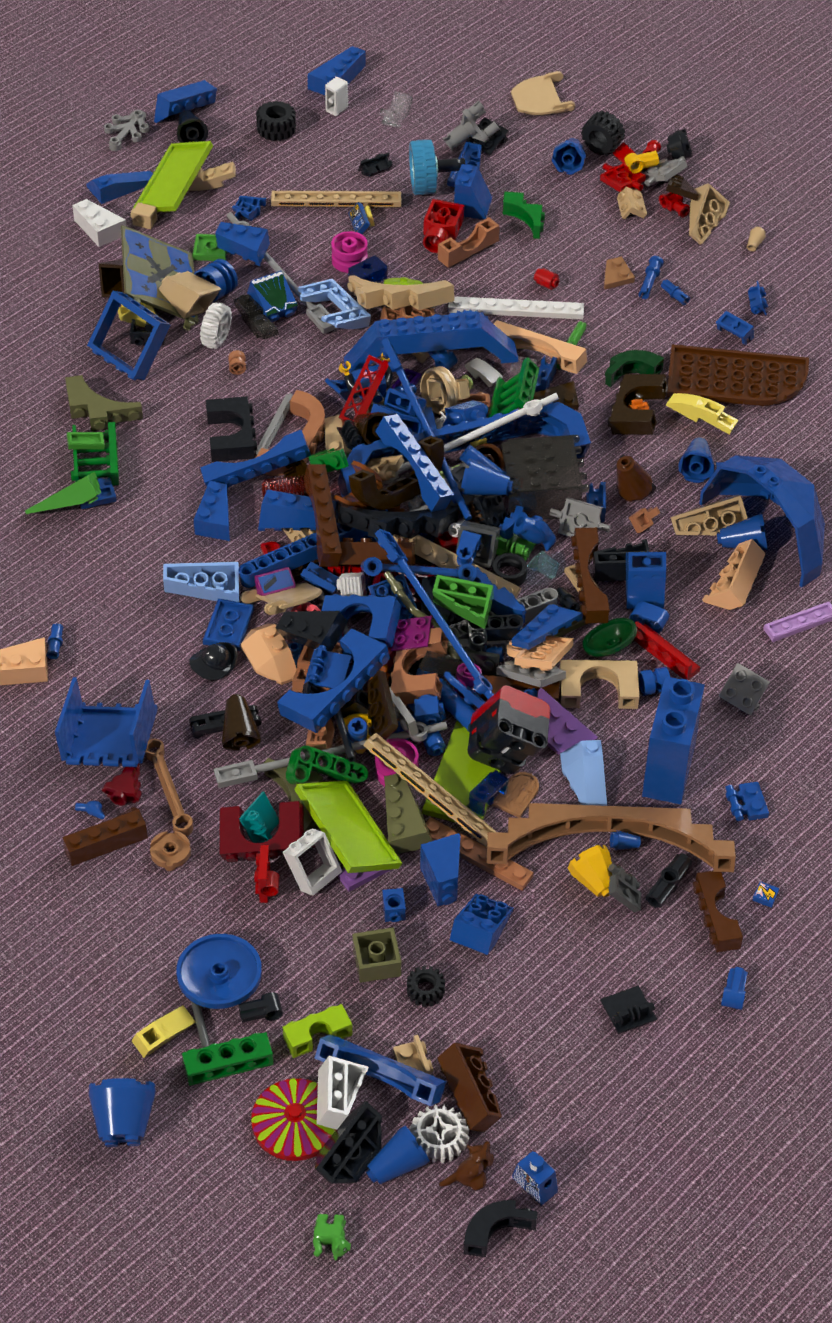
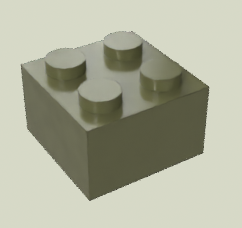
(376, 955)

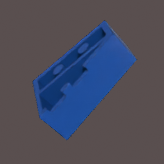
(243, 240)

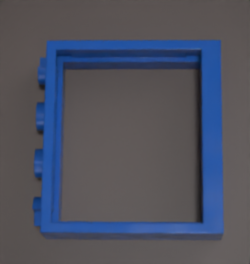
(151, 347)

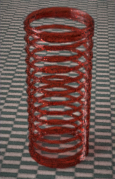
(272, 486)

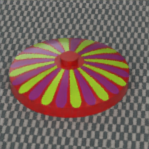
(287, 1120)

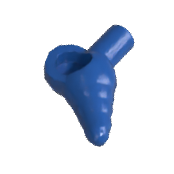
(92, 808)

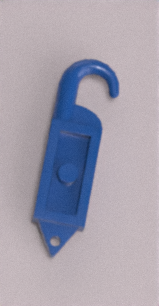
(470, 696)

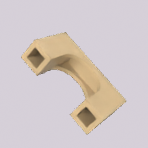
(620, 673)

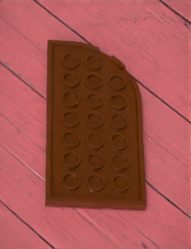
(736, 375)

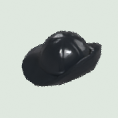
(214, 661)

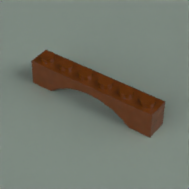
(327, 535)
(595, 602)

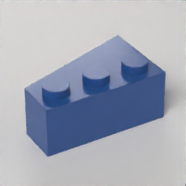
(213, 513)

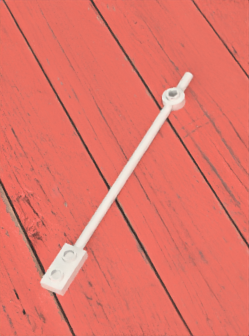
(530, 408)

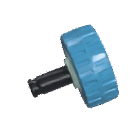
(425, 166)

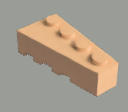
(24, 663)

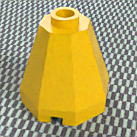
(593, 870)

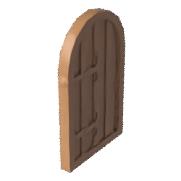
(520, 792)

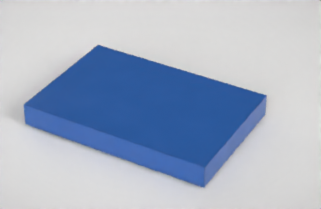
(228, 623)

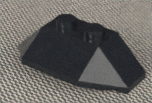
(351, 1146)

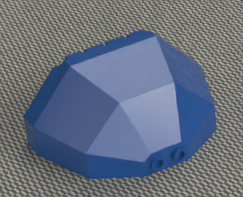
(784, 486)

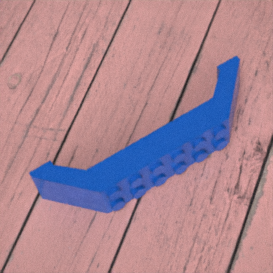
(433, 334)

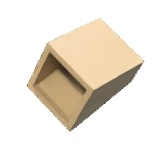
(188, 293)

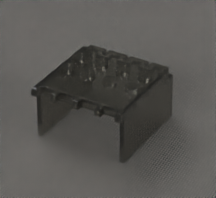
(543, 473)

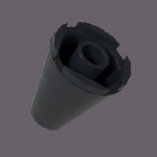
(191, 128)

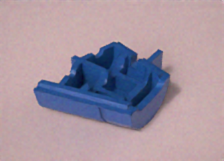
(248, 207)

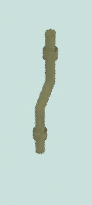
(397, 588)

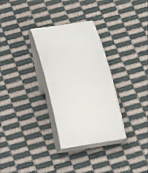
(481, 369)

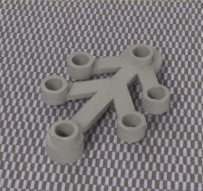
(135, 117)

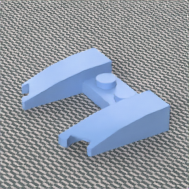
(352, 314)

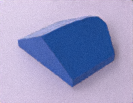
(340, 388)

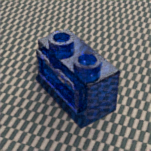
(485, 790)

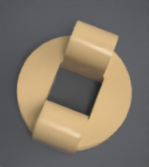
(441, 383)

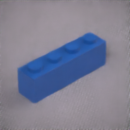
(184, 99)
(288, 511)

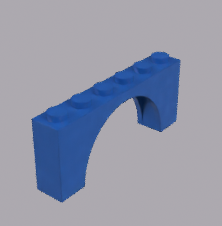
(318, 708)

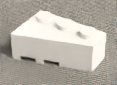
(98, 222)
(337, 1090)

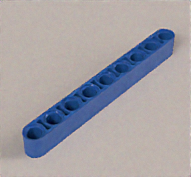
(292, 555)

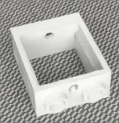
(324, 873)

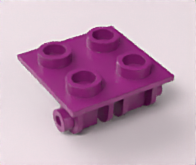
(412, 633)

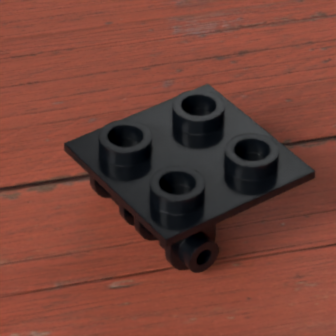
(494, 140)
(350, 434)
(491, 509)
(628, 1009)

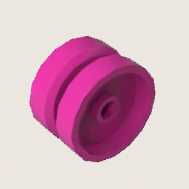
(348, 250)
(405, 748)

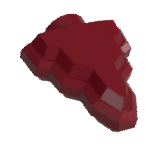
(124, 787)

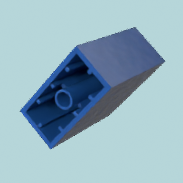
(673, 740)

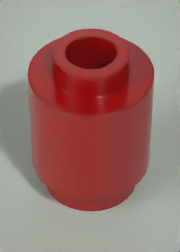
(546, 278)

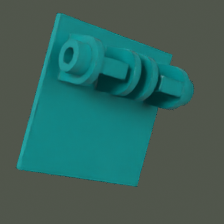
(259, 819)

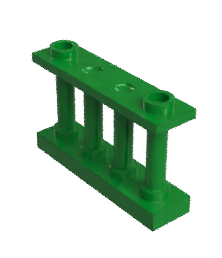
(521, 386)
(111, 460)

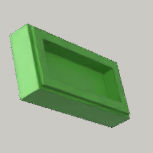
(85, 440)

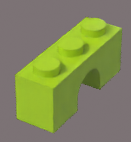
(331, 1021)

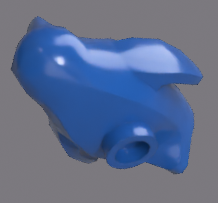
(534, 530)

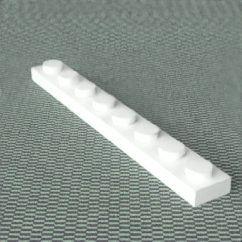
(513, 307)

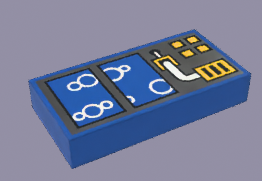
(359, 218)

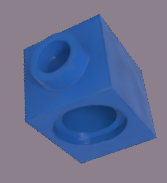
(391, 898)

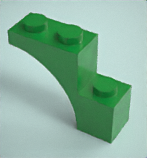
(531, 214)
(331, 458)

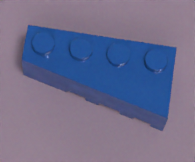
(345, 66)

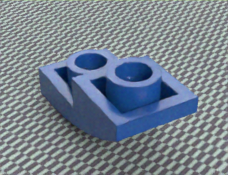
(507, 527)

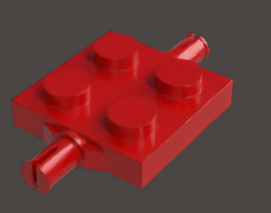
(621, 177)

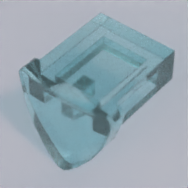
(544, 564)

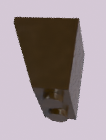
(111, 277)

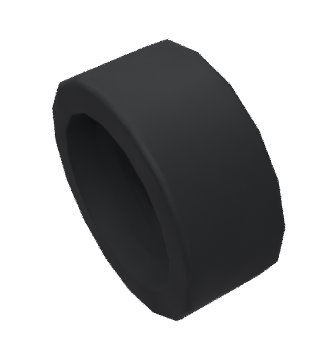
(514, 560)

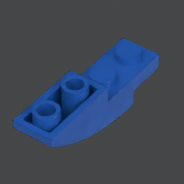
(503, 600)

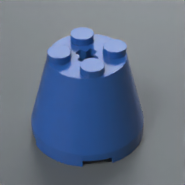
(121, 1110)

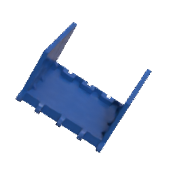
(104, 733)

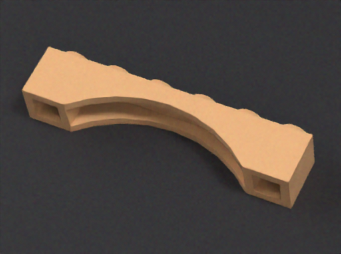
(569, 356)

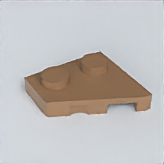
(617, 273)

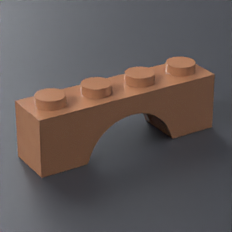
(483, 235)

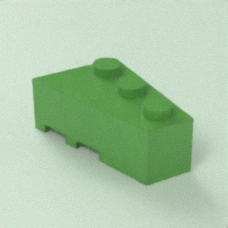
(464, 598)

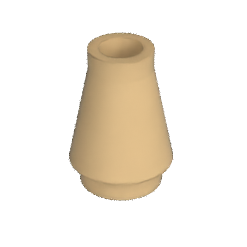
(756, 236)

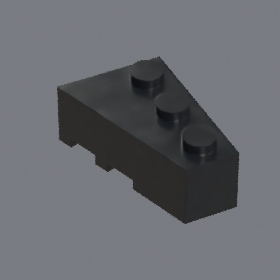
(312, 627)

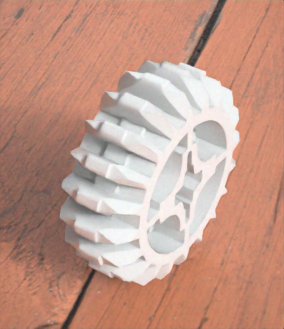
(215, 325)
(450, 1127)

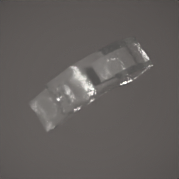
(398, 110)

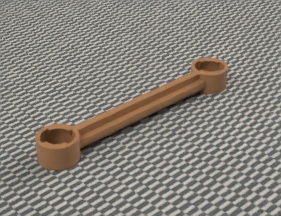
(168, 787)

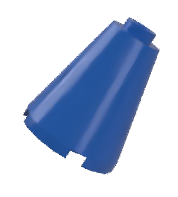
(697, 461)
(484, 480)
(742, 531)
(397, 1157)

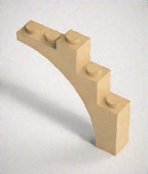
(419, 296)

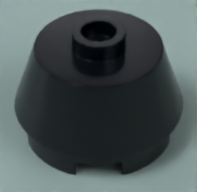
(679, 144)

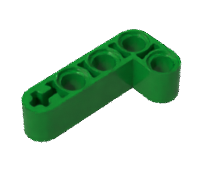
(328, 767)

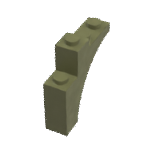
(100, 410)
(279, 776)

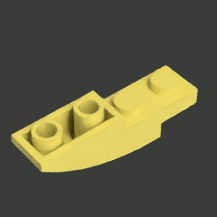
(703, 408)

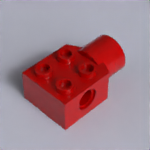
(441, 223)

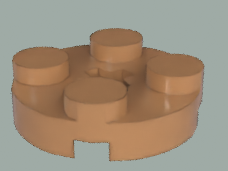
(173, 859)

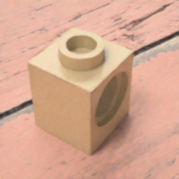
(144, 215)

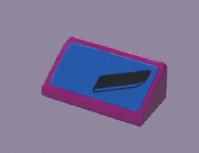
(274, 581)

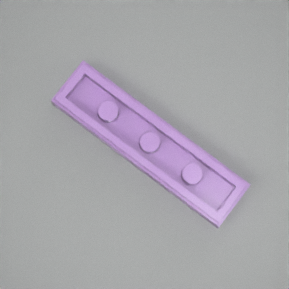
(799, 622)

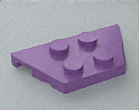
(563, 727)

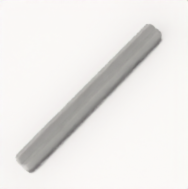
(275, 423)

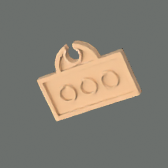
(543, 655)

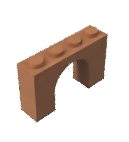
(413, 686)

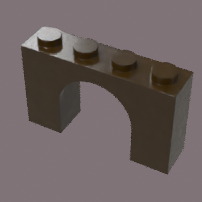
(632, 421)

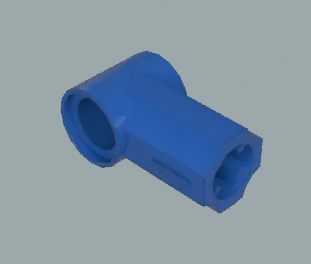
(444, 358)
(734, 991)

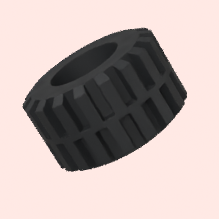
(276, 120)
(603, 133)

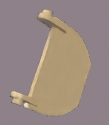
(539, 96)
(282, 600)

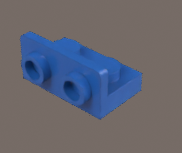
(320, 577)

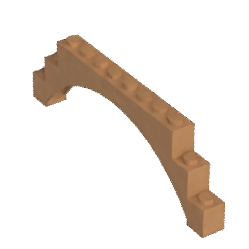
(663, 824)

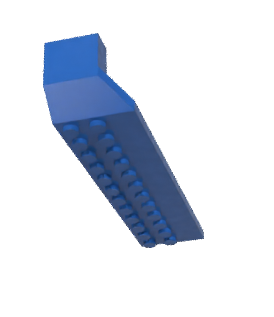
(553, 420)

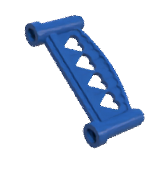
(373, 566)

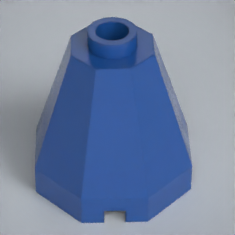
(569, 156)

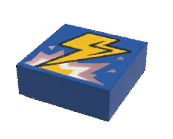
(765, 894)

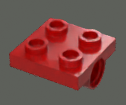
(266, 881)

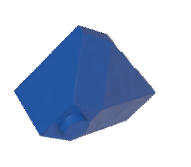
(117, 185)

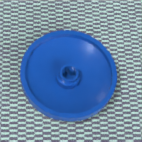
(219, 971)

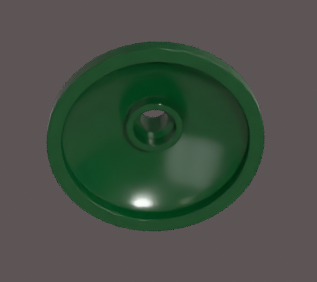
(610, 637)

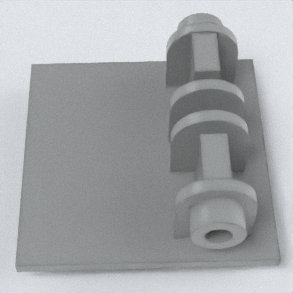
(744, 689)

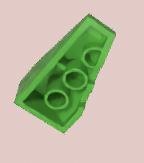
(75, 494)

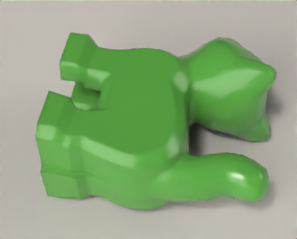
(330, 1234)

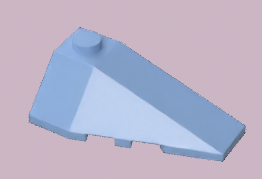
(585, 772)

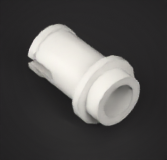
(454, 528)

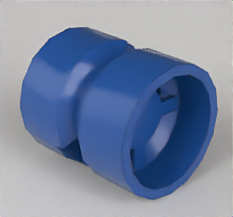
(652, 681)

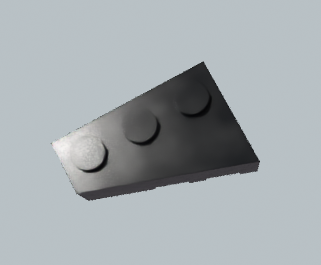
(611, 562)

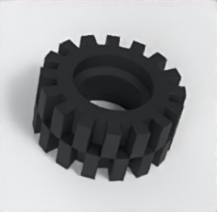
(425, 975)

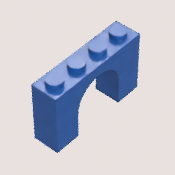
(384, 611)

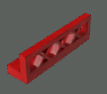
(371, 390)
(665, 652)

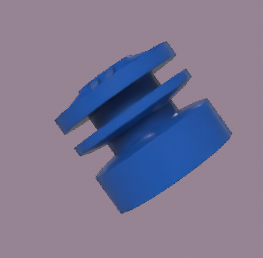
(221, 274)

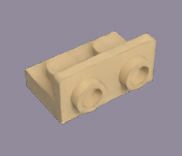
(413, 1055)

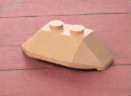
(269, 654)

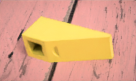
(162, 1031)

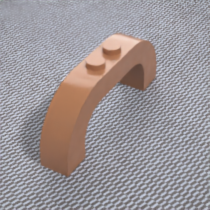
(311, 409)

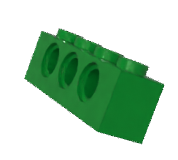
(221, 1067)

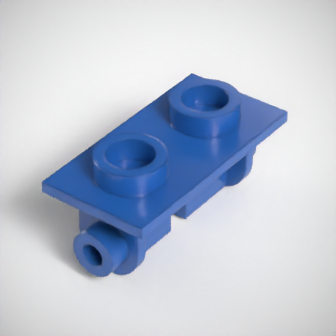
(757, 300)

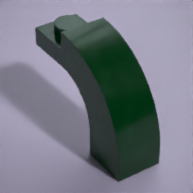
(633, 362)

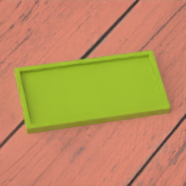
(175, 175)
(458, 773)
(348, 826)

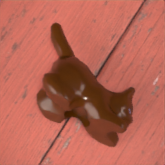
(472, 1169)

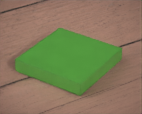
(207, 249)

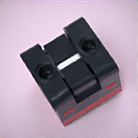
(508, 729)

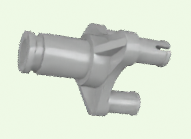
(469, 127)

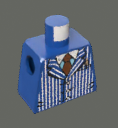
(533, 1174)

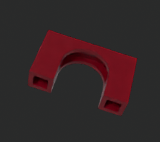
(232, 836)

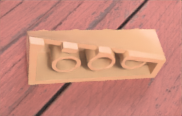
(737, 577)

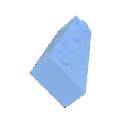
(203, 580)

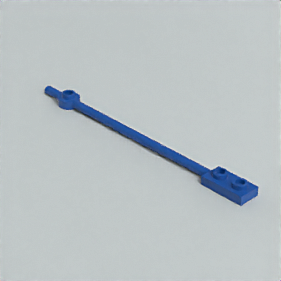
(395, 365)
(396, 555)

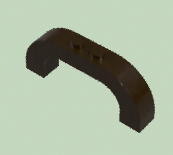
(364, 483)

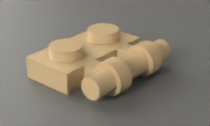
(386, 466)

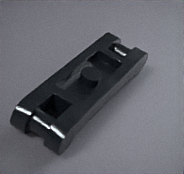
(214, 722)

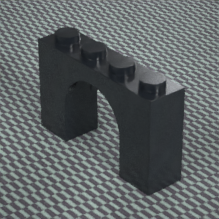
(238, 445)

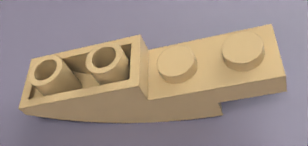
(213, 177)

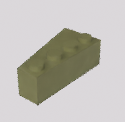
(404, 818)

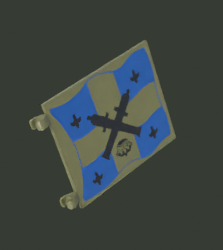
(147, 264)

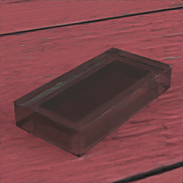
(439, 663)

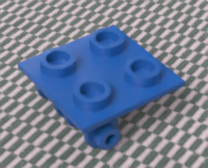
(327, 668)

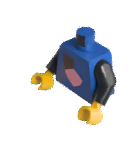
(350, 379)

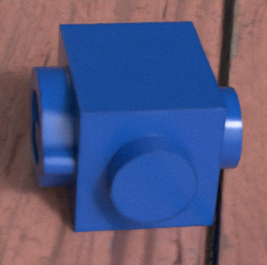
(428, 709)

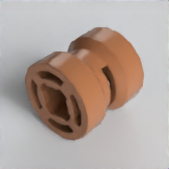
(237, 362)

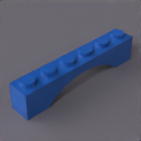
(289, 450)
(433, 487)
(409, 1080)

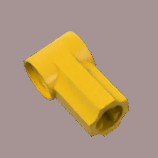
(641, 161)

